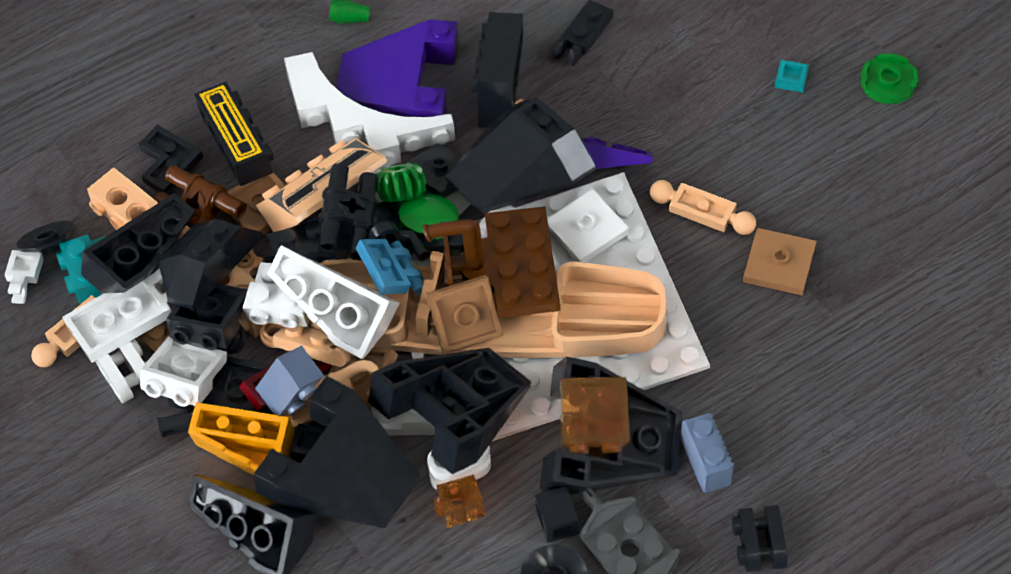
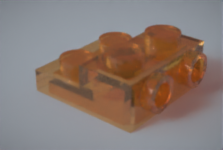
(594, 414)

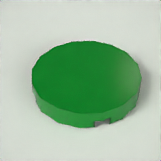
(889, 78)

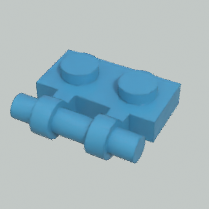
(390, 266)

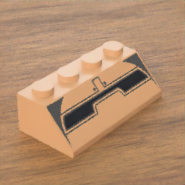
(303, 191)

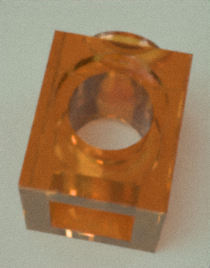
(463, 489)

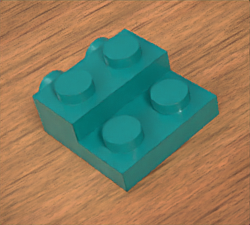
(71, 259)

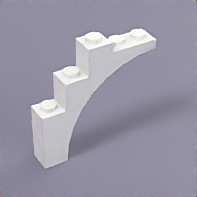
(386, 133)

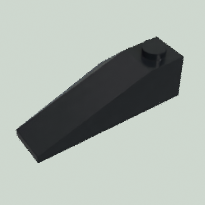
(254, 524)

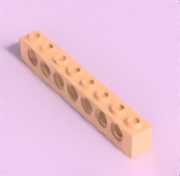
(123, 201)

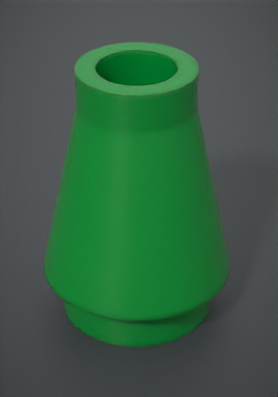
(348, 12)

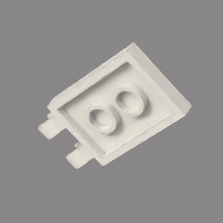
(119, 317)

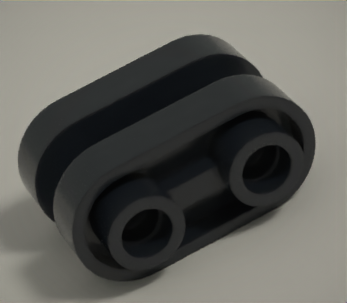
(749, 552)

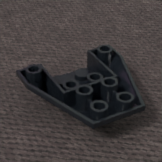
(520, 158)

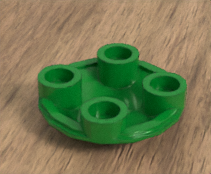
(426, 210)

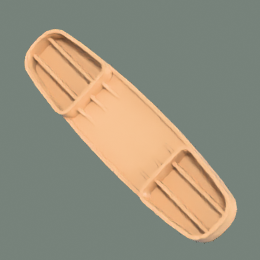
(600, 315)

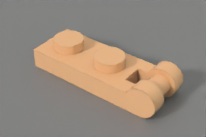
(314, 342)

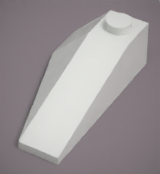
(342, 307)

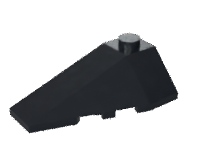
(135, 248)

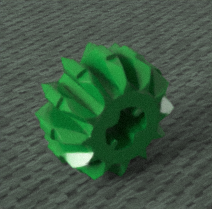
(400, 182)

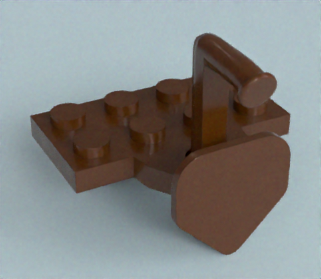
(513, 257)

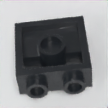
(212, 321)

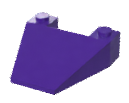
(391, 69)

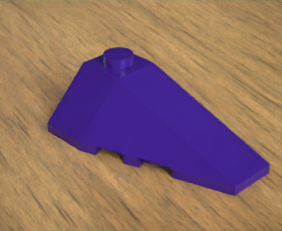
(616, 155)

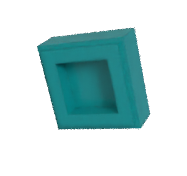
(791, 76)

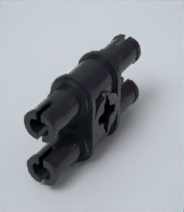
(347, 210)

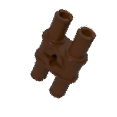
(201, 191)

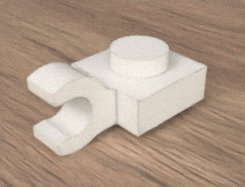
(21, 270)

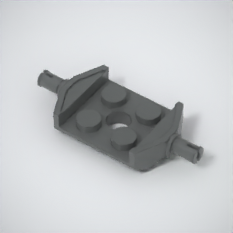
(622, 524)

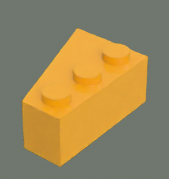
(240, 435)

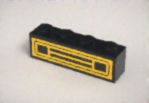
(234, 133)

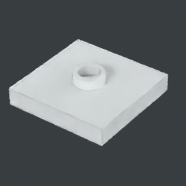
(587, 227)

